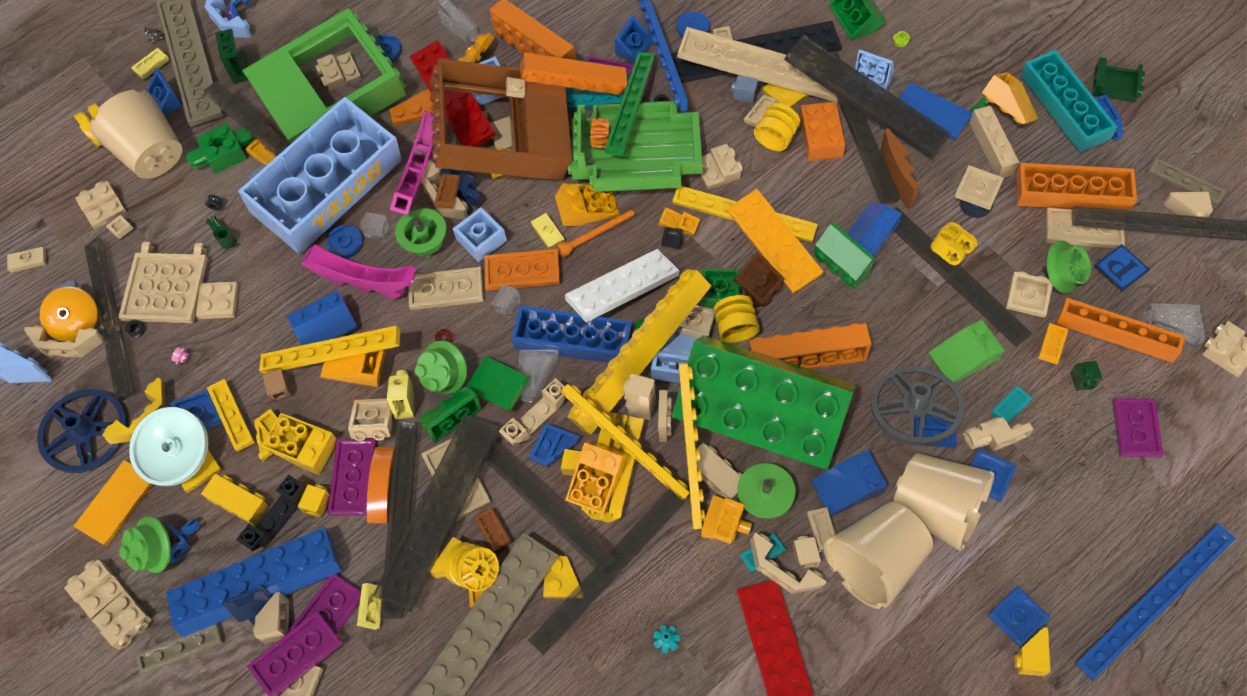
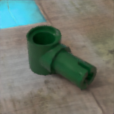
(221, 233)

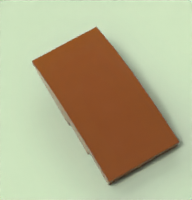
(900, 169)

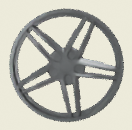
(918, 403)

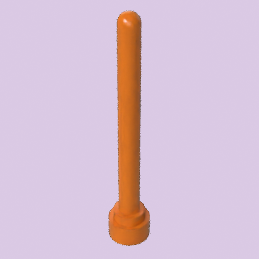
(565, 248)

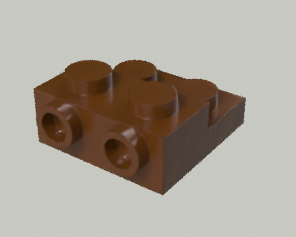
(759, 280)

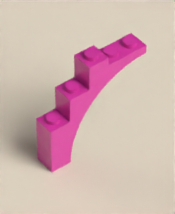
(413, 173)
(339, 271)

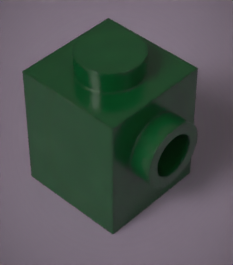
(1086, 375)

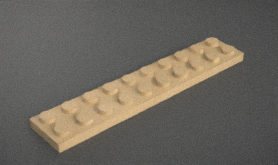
(748, 62)

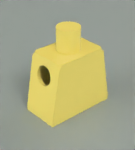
(400, 389)

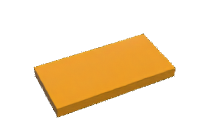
(113, 504)

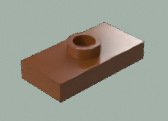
(447, 191)
(492, 530)

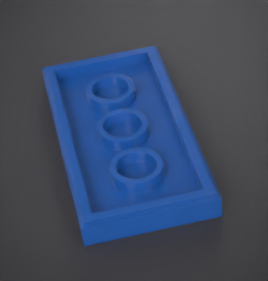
(939, 110)

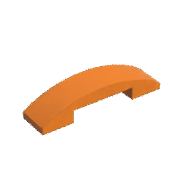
(379, 485)

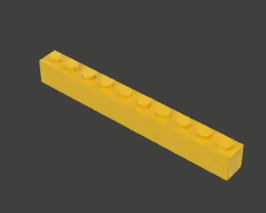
(642, 346)

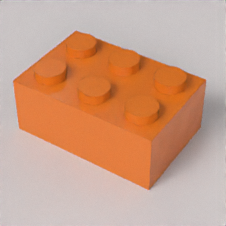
(822, 131)

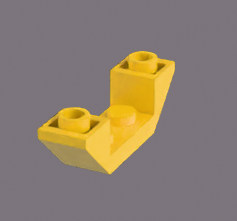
(119, 433)

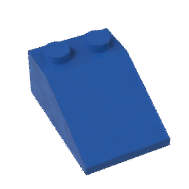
(850, 483)

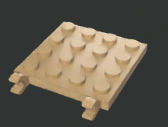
(164, 286)

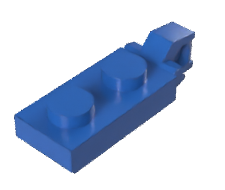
(1108, 107)

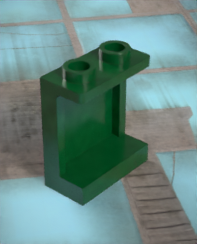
(232, 60)
(1117, 82)

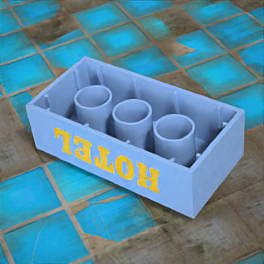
(321, 175)

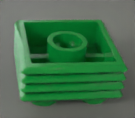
(719, 278)

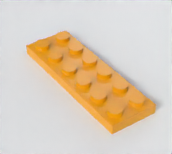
(775, 241)

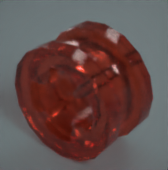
(438, 336)

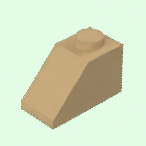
(1189, 203)
(273, 619)

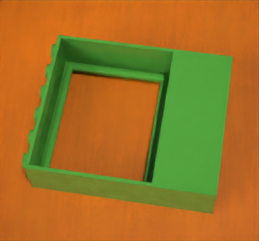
(291, 96)

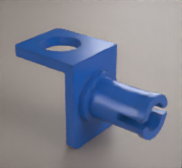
(182, 535)

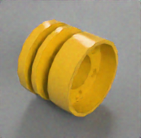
(777, 127)
(736, 319)
(471, 566)

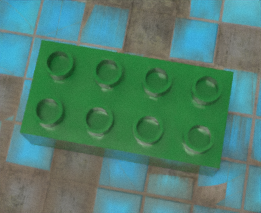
(766, 401)

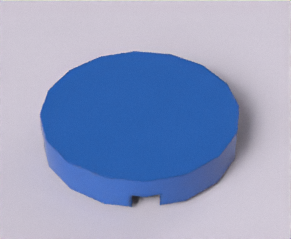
(693, 20)
(389, 45)
(345, 241)

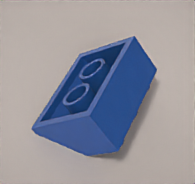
(875, 227)
(322, 320)

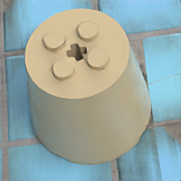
(137, 133)
(944, 496)
(879, 553)

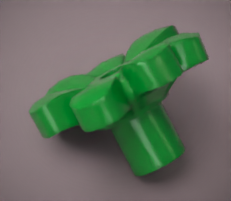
(980, 104)

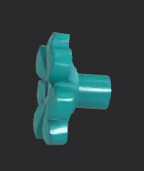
(664, 642)

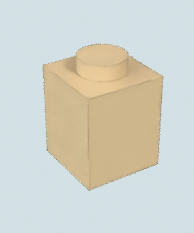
(806, 553)

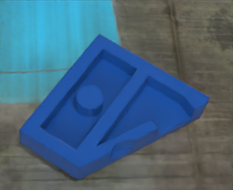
(934, 427)
(552, 444)

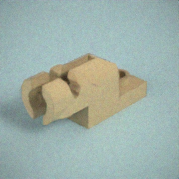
(996, 434)

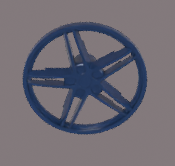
(79, 431)

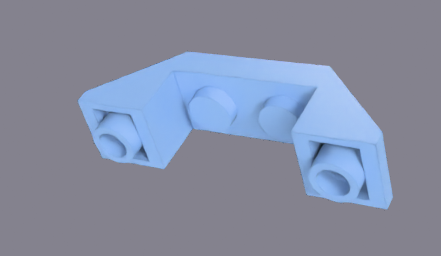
(239, 27)

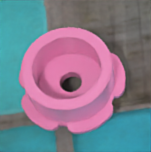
(180, 355)

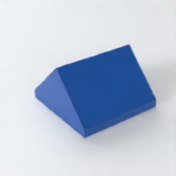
(632, 39)
(163, 93)

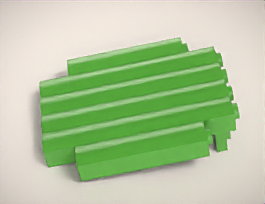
(656, 153)

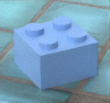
(480, 234)

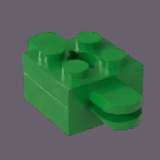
(223, 156)

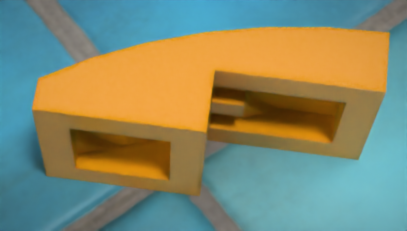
(679, 221)

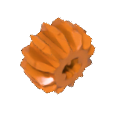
(599, 133)

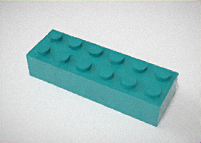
(1068, 101)

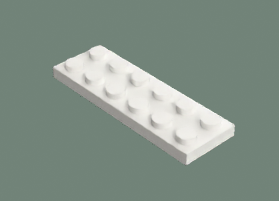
(621, 285)

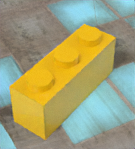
(235, 499)

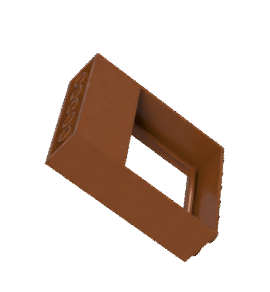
(537, 123)

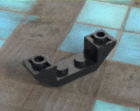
(276, 517)

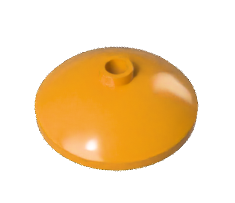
(80, 309)

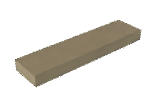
(1184, 181)
(178, 649)

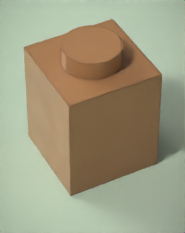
(277, 385)

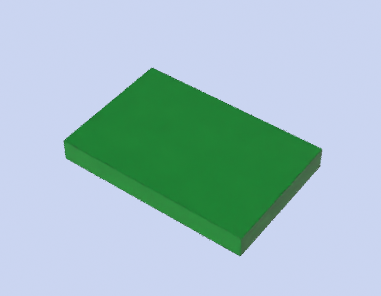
(497, 383)

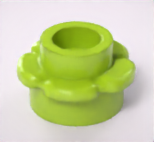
(901, 39)

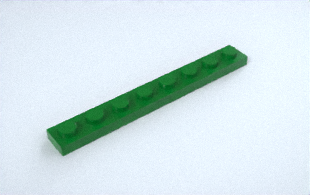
(630, 104)

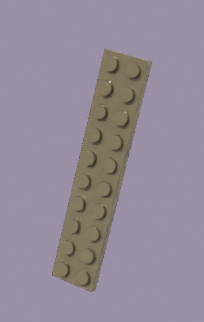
(188, 60)
(488, 620)

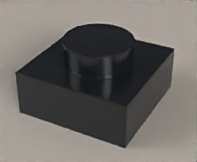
(672, 237)

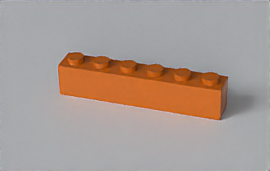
(573, 73)
(1120, 330)

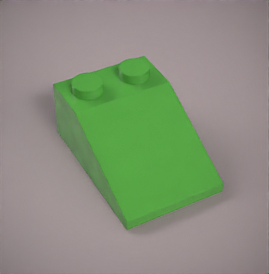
(967, 352)

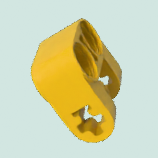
(950, 239)

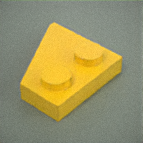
(263, 426)
(560, 579)

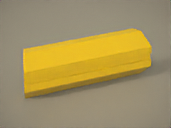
(633, 427)

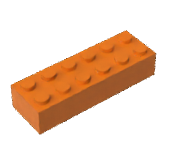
(527, 33)
(1075, 186)
(818, 347)

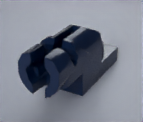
(467, 186)

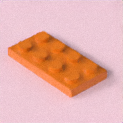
(522, 269)

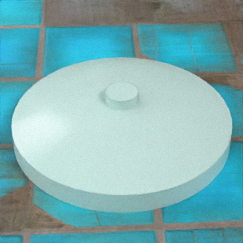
(168, 446)

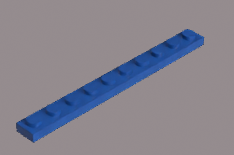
(662, 51)
(1154, 602)

